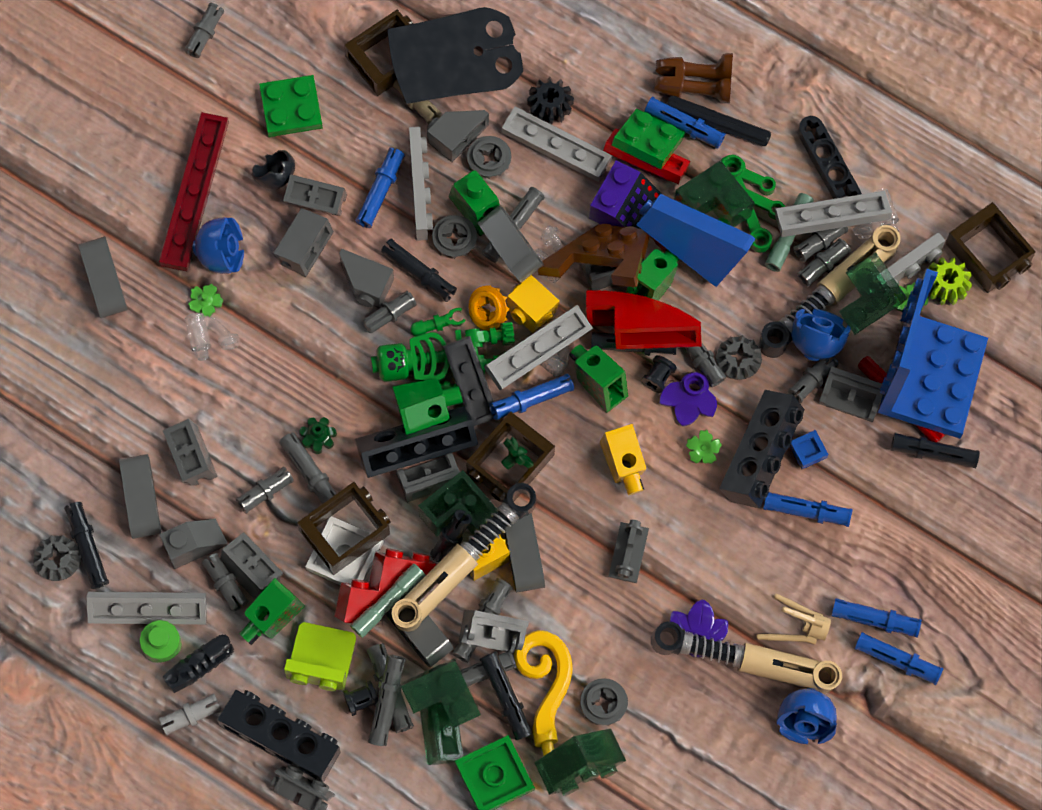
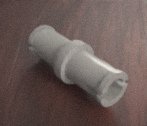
(190, 714)

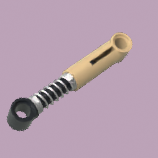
(829, 289)
(461, 560)
(749, 658)

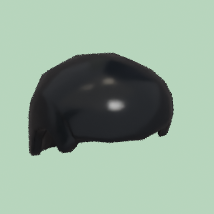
(275, 171)

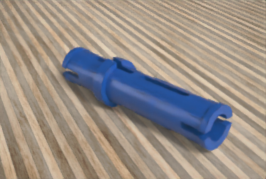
(714, 136)
(384, 178)
(522, 400)
(808, 509)
(879, 618)
(910, 663)

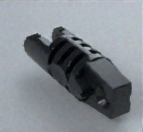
(198, 663)

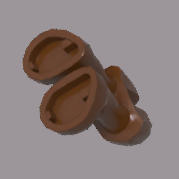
(677, 85)

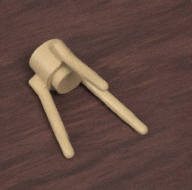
(814, 624)

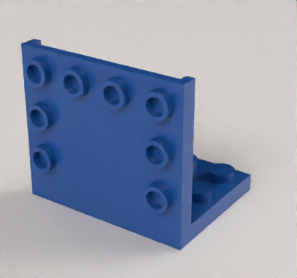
(931, 369)

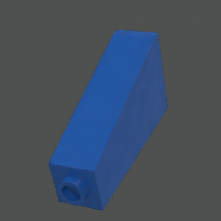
(694, 237)

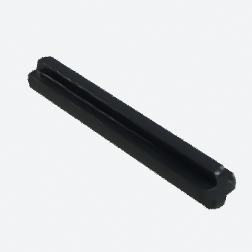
(721, 121)

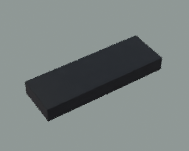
(470, 379)

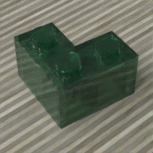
(717, 191)
(878, 293)
(455, 495)
(446, 685)
(580, 761)

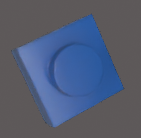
(808, 449)

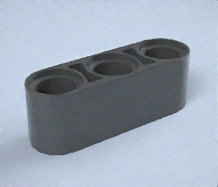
(510, 243)
(102, 277)
(140, 496)
(524, 555)
(426, 640)

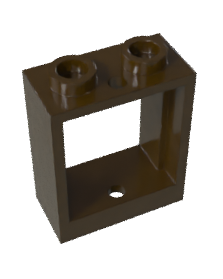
(356, 49)
(1008, 233)
(524, 434)
(362, 497)

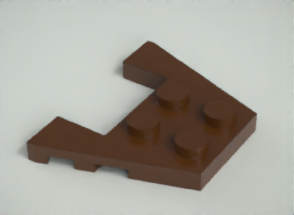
(605, 247)

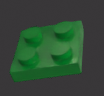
(291, 106)
(648, 138)
(494, 775)

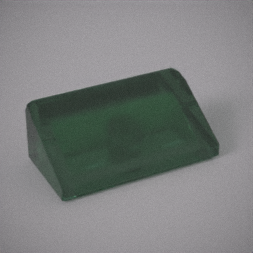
(440, 738)

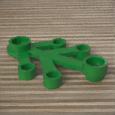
(760, 201)

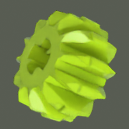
(953, 273)

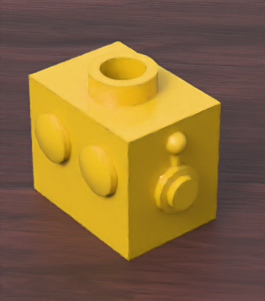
(531, 304)
(493, 558)

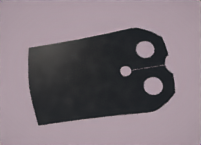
(439, 58)

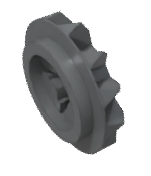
(487, 145)
(445, 228)
(728, 363)
(68, 564)
(612, 691)

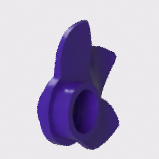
(689, 403)
(701, 622)

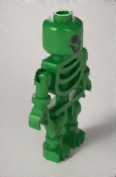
(395, 361)

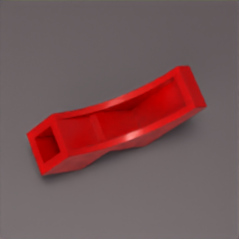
(386, 569)

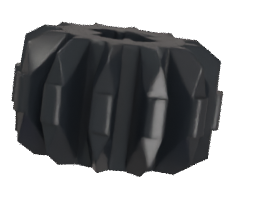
(550, 91)

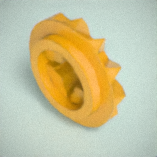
(481, 316)

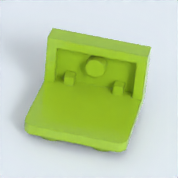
(321, 657)

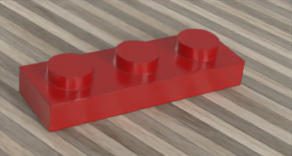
(672, 170)

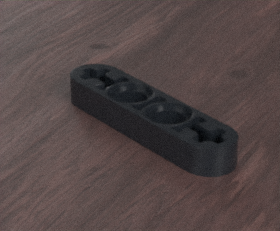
(825, 165)

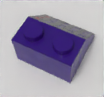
(622, 197)

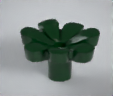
(315, 438)
(516, 455)

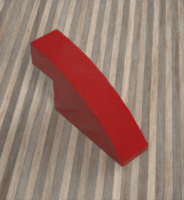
(642, 321)

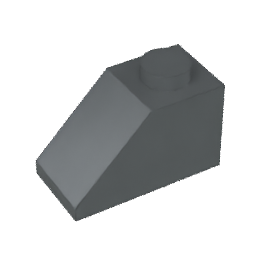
(456, 131)
(366, 278)
(192, 541)

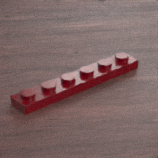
(194, 191)

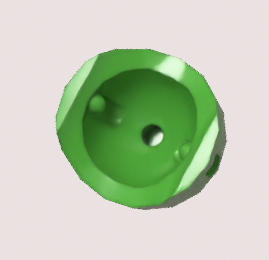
(160, 641)

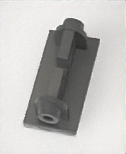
(628, 551)
(292, 781)

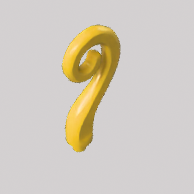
(544, 721)

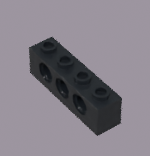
(394, 449)
(762, 449)
(315, 764)

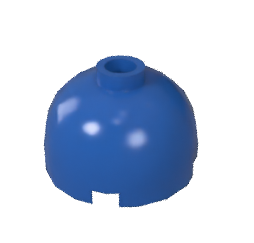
(219, 246)
(819, 334)
(807, 716)

